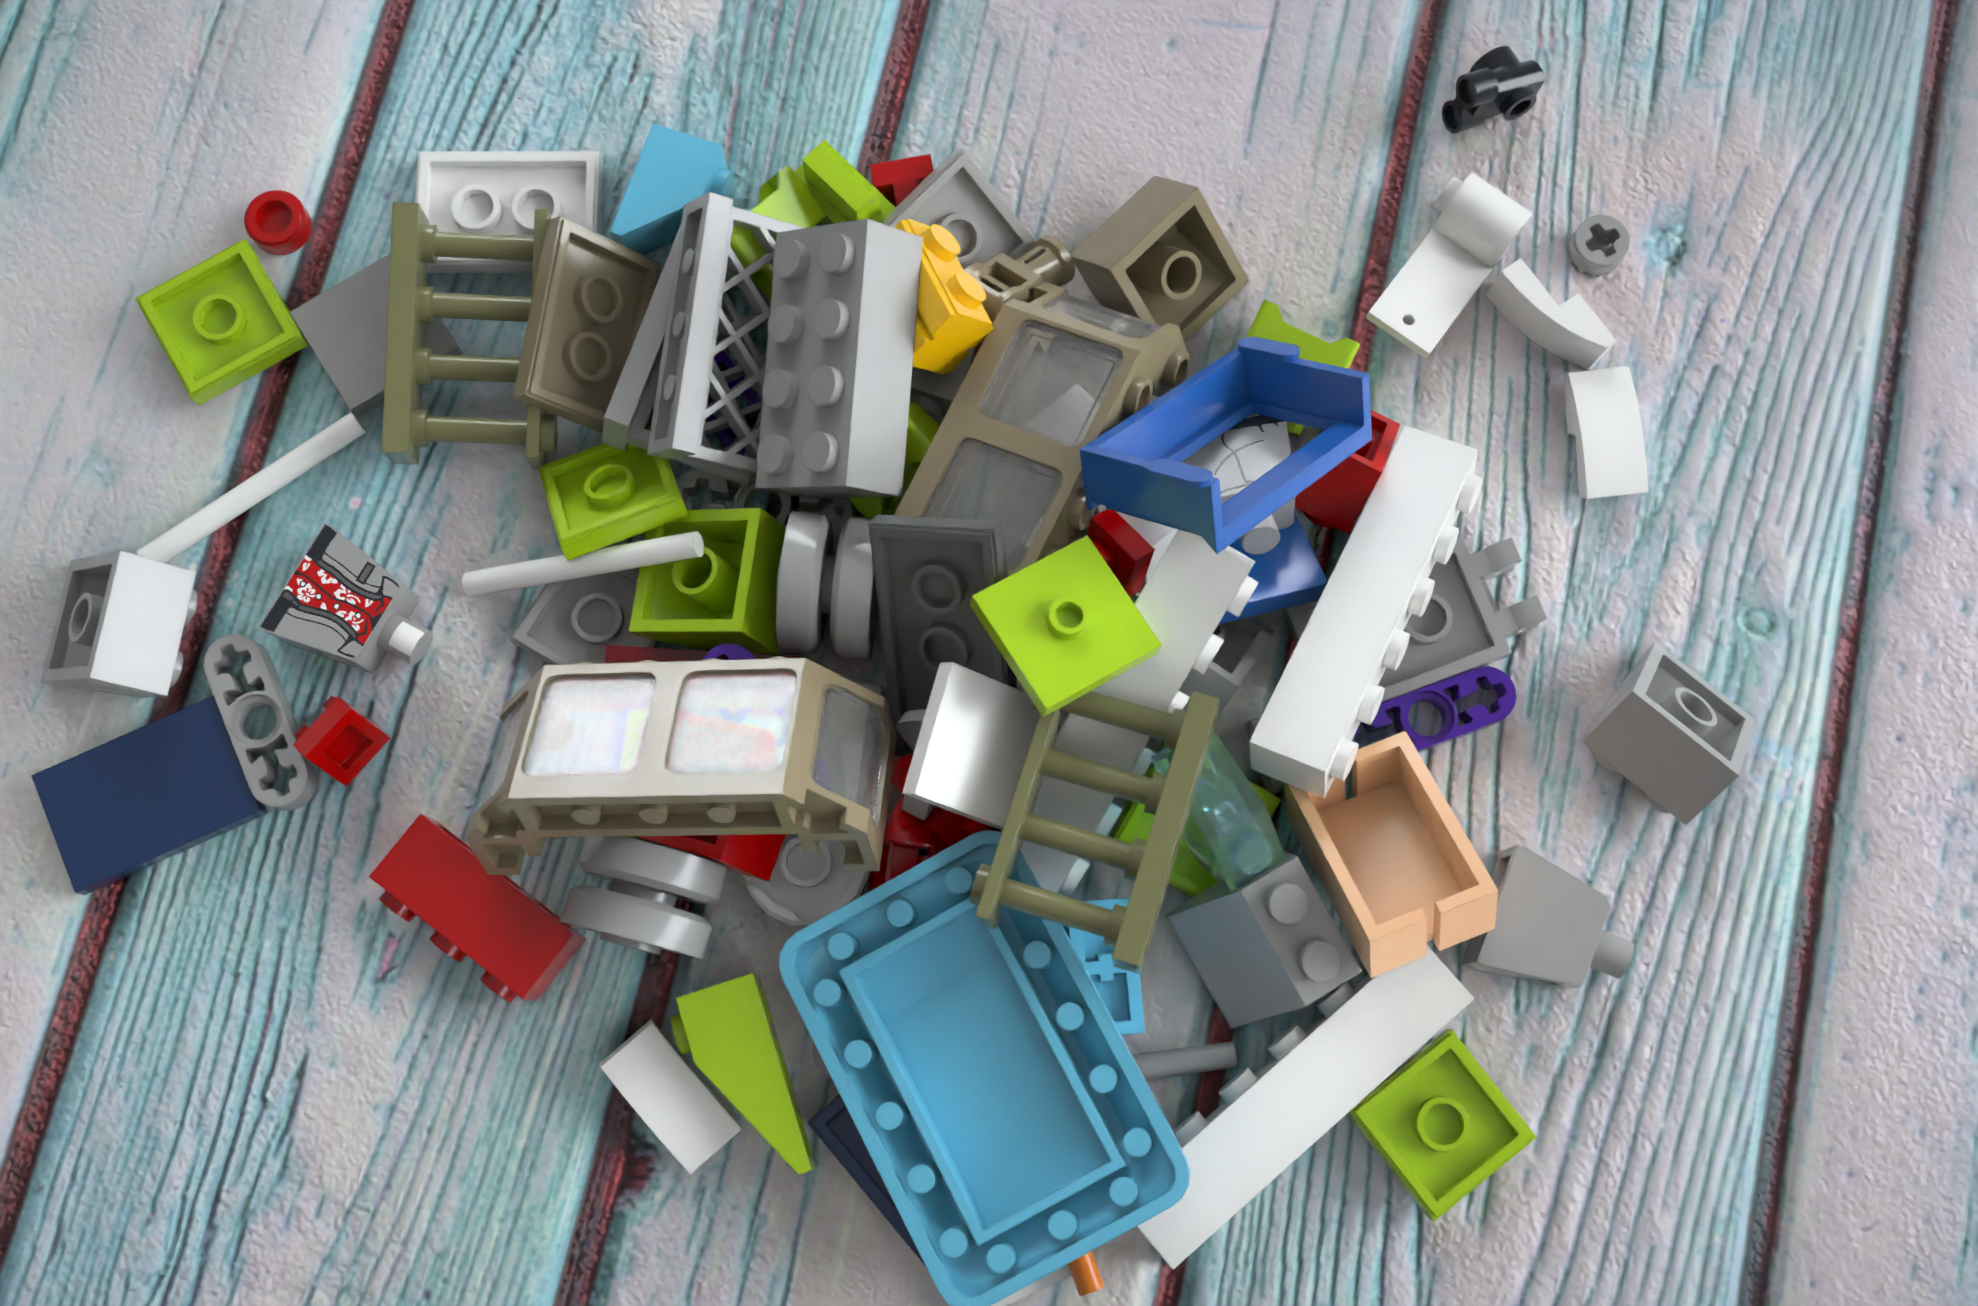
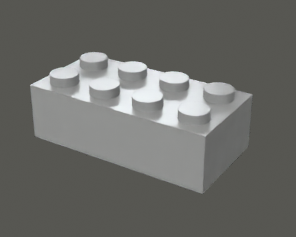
(839, 361)

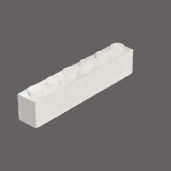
(1182, 608)
(1364, 613)
(1301, 1094)

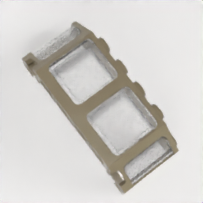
(1032, 398)
(688, 754)

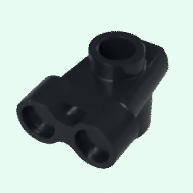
(1493, 87)

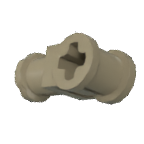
(1015, 279)

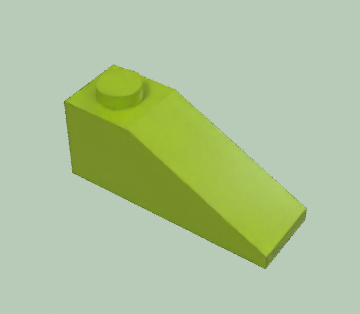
(740, 1053)

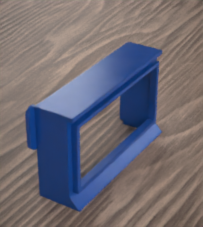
(1140, 460)

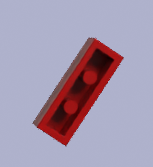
(475, 912)

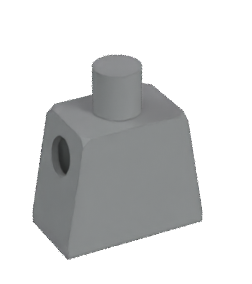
(1546, 926)

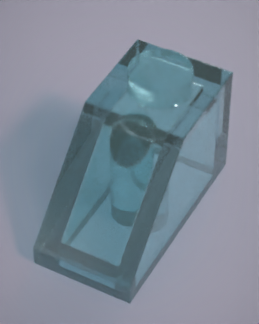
(1227, 820)

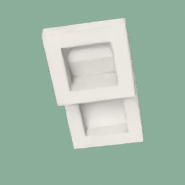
(1565, 330)
(1608, 432)
(670, 1096)

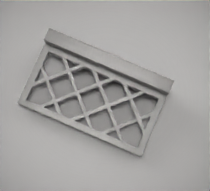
(693, 328)
(637, 386)

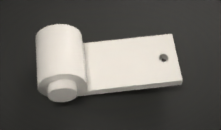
(1449, 264)

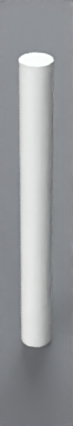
(254, 490)
(598, 562)

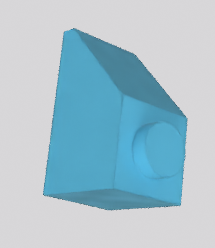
(667, 176)

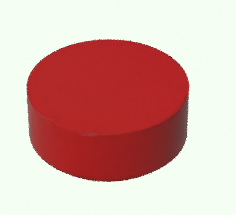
(278, 222)

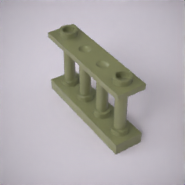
(413, 365)
(1144, 861)

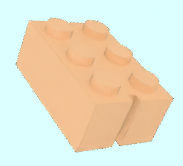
(1394, 858)

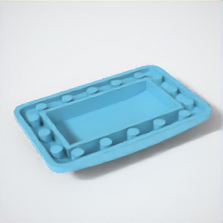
(982, 1077)

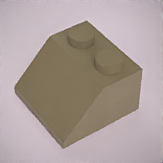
(1162, 258)

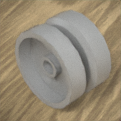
(820, 584)
(643, 900)

